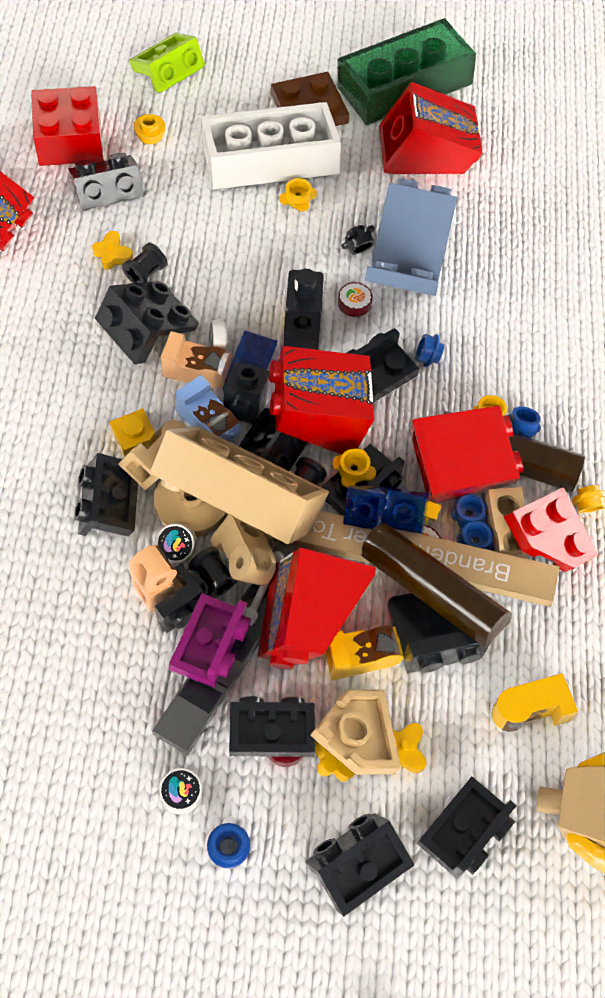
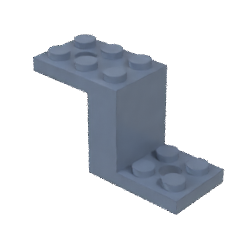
(412, 237)

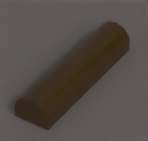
(547, 462)
(435, 584)

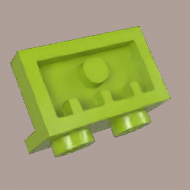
(169, 61)

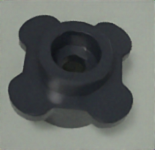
(359, 239)

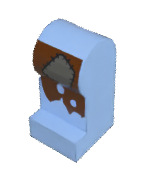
(204, 409)

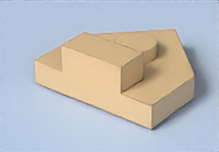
(360, 733)

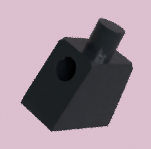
(303, 299)

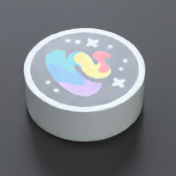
(218, 334)
(177, 541)
(180, 791)

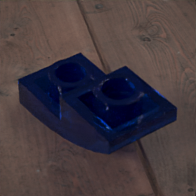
(254, 351)
(375, 505)

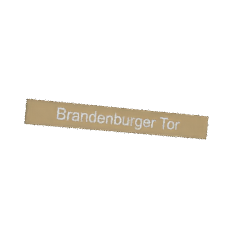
(480, 567)

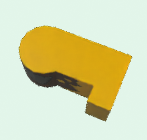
(363, 652)
(534, 701)

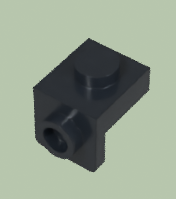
(245, 391)
(179, 606)

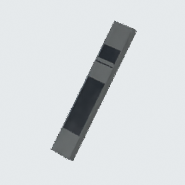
(197, 702)

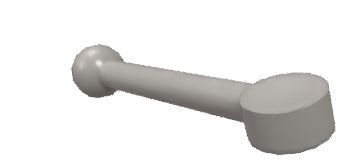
(252, 610)

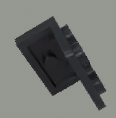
(139, 314)
(428, 637)

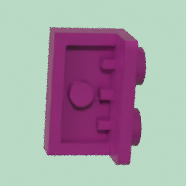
(208, 640)

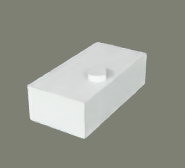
(270, 145)

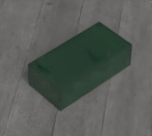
(381, 72)

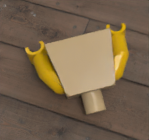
(580, 809)

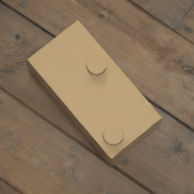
(238, 483)

